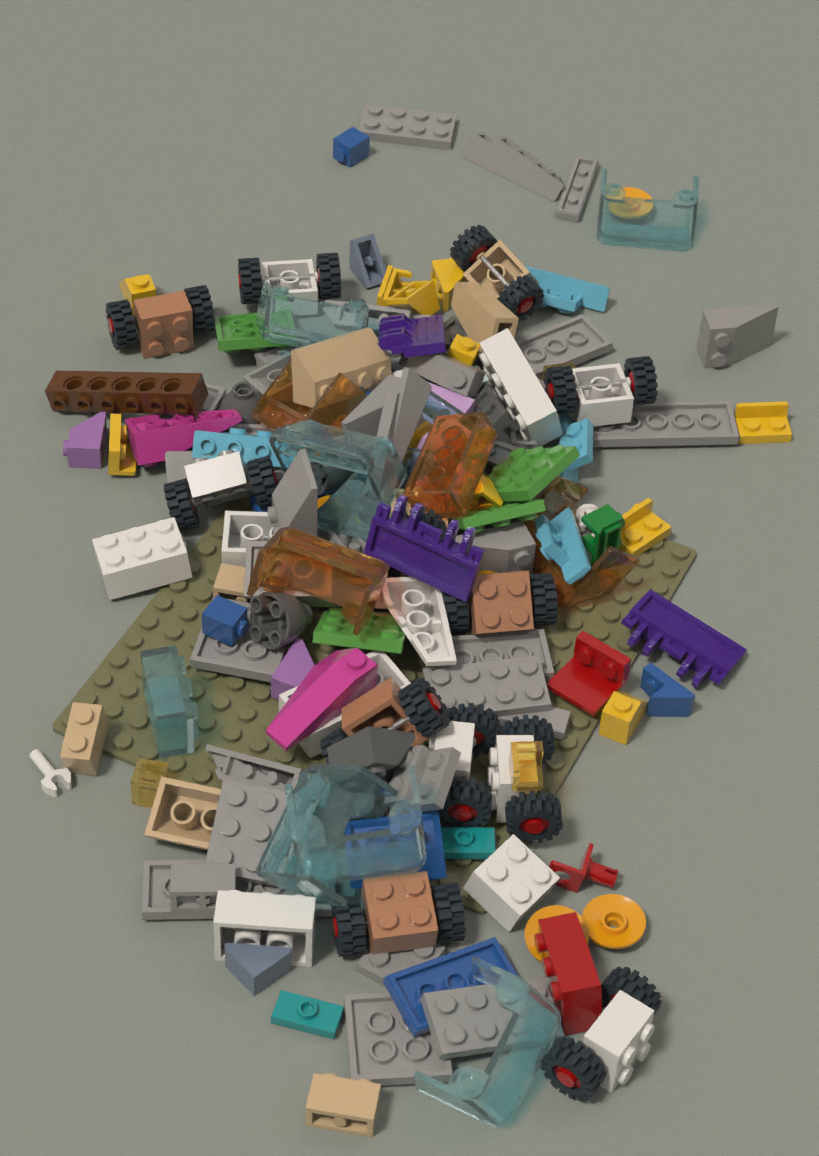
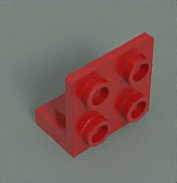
(591, 674)

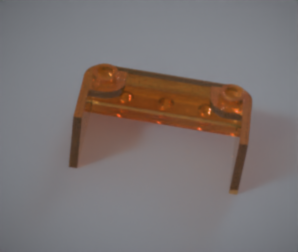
(278, 410)
(321, 570)
(606, 571)

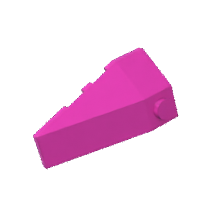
(154, 436)
(322, 694)

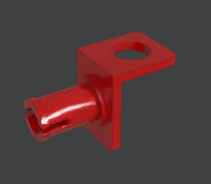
(587, 870)

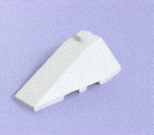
(422, 618)

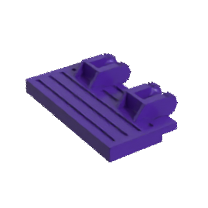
(412, 336)
(417, 549)
(682, 636)

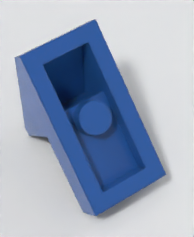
(667, 695)

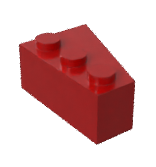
(570, 971)

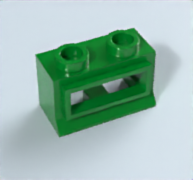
(607, 527)

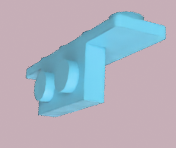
(569, 293)
(579, 435)
(251, 447)
(563, 544)

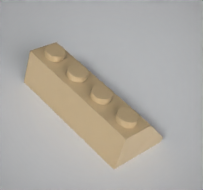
(351, 354)
(183, 813)

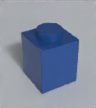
(351, 147)
(225, 621)

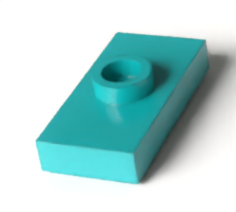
(468, 842)
(307, 1014)

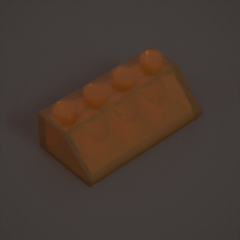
(451, 463)

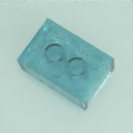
(168, 701)

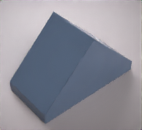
(366, 261)
(257, 964)

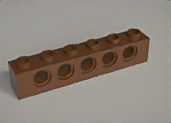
(127, 392)

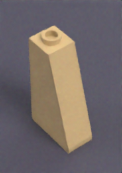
(481, 312)

